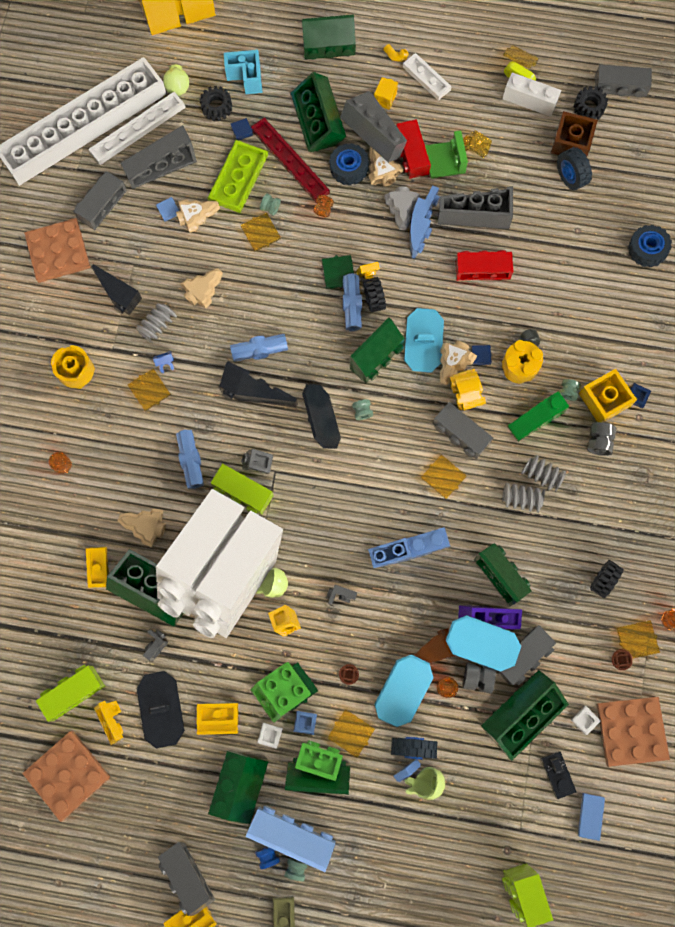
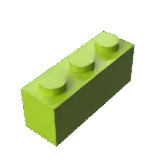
(242, 489)
(69, 692)

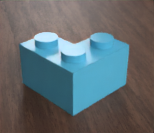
(245, 67)

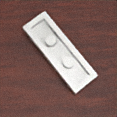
(426, 76)

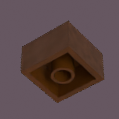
(574, 132)

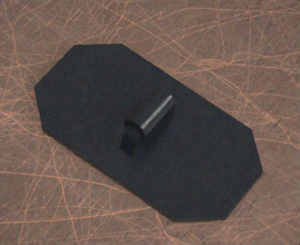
(321, 416)
(160, 709)

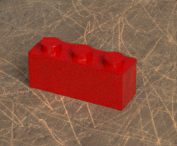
(414, 154)
(484, 265)

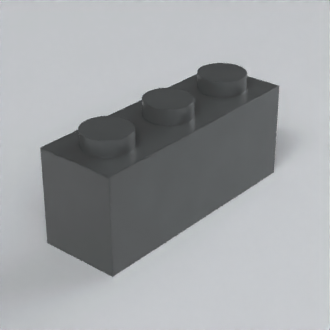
(623, 80)
(100, 200)
(462, 431)
(533, 648)
(185, 879)

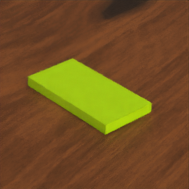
(238, 176)

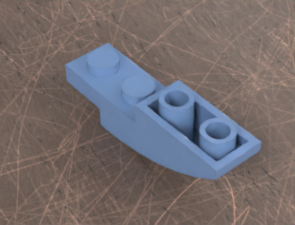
(421, 221)
(409, 548)

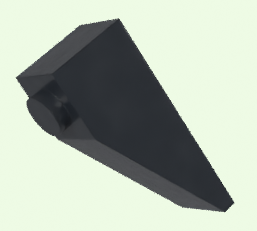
(121, 294)

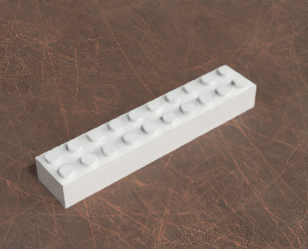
(81, 120)

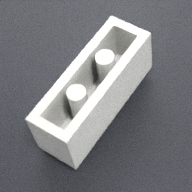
(531, 94)

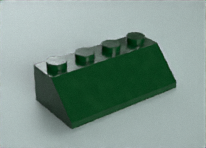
(318, 113)
(136, 582)
(525, 714)

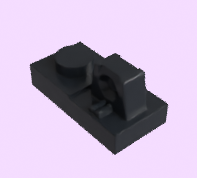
(558, 775)

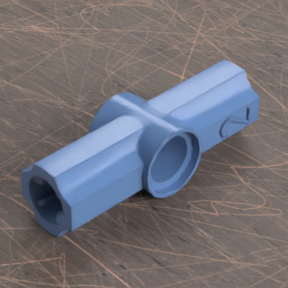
(352, 302)
(259, 347)
(189, 459)

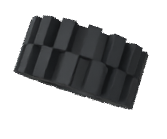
(212, 95)
(590, 95)
(374, 294)
(606, 579)

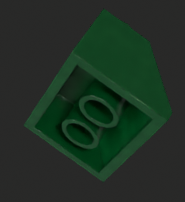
(329, 37)
(377, 351)
(503, 574)
(307, 782)
(238, 787)

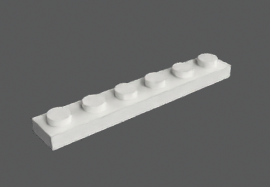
(137, 128)

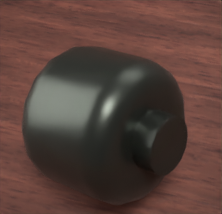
(531, 336)

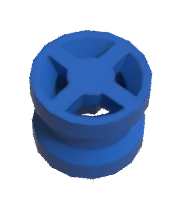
(267, 857)

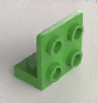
(448, 157)
(280, 691)
(319, 761)

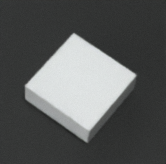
(585, 720)
(270, 735)

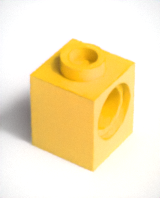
(386, 92)
(284, 620)

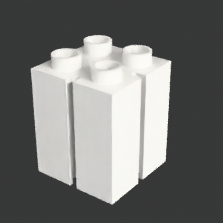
(217, 564)

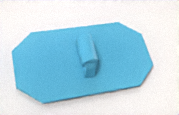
(424, 340)
(483, 643)
(403, 690)

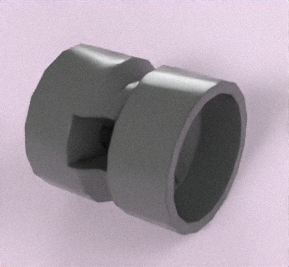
(601, 440)
(478, 677)

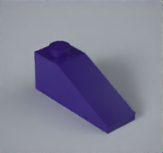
(501, 617)

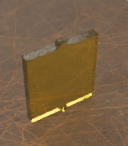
(521, 57)
(260, 232)
(149, 389)
(443, 477)
(638, 639)
(351, 733)

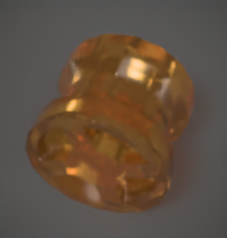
(323, 206)
(56, 461)
(666, 617)
(450, 685)

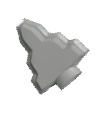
(402, 205)

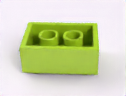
(527, 895)

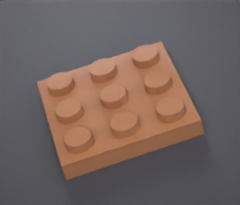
(57, 250)
(633, 731)
(66, 775)

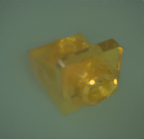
(477, 143)

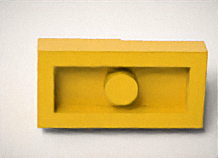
(368, 270)
(97, 566)
(105, 713)

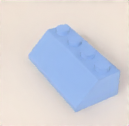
(291, 838)

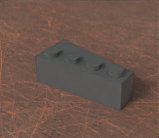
(374, 125)
(160, 158)
(478, 209)

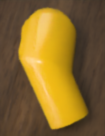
(396, 56)

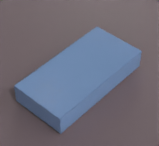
(591, 816)

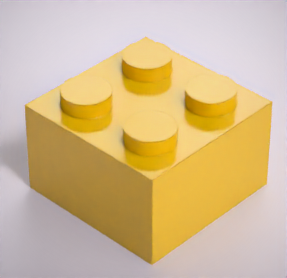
(607, 396)

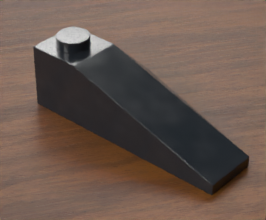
(241, 386)

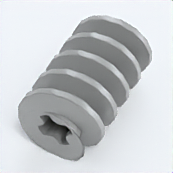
(155, 322)
(544, 472)
(523, 497)

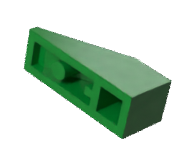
(538, 416)

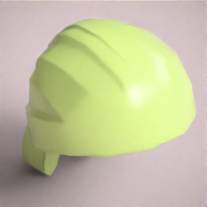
(176, 80)
(274, 584)
(427, 785)

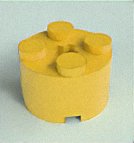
(527, 353)
(72, 366)
(468, 389)

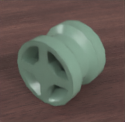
(270, 204)
(570, 389)
(362, 409)
(295, 870)

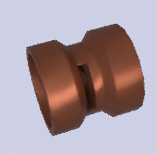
(622, 656)
(348, 674)

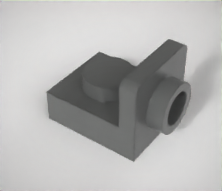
(257, 461)
(344, 594)
(154, 648)

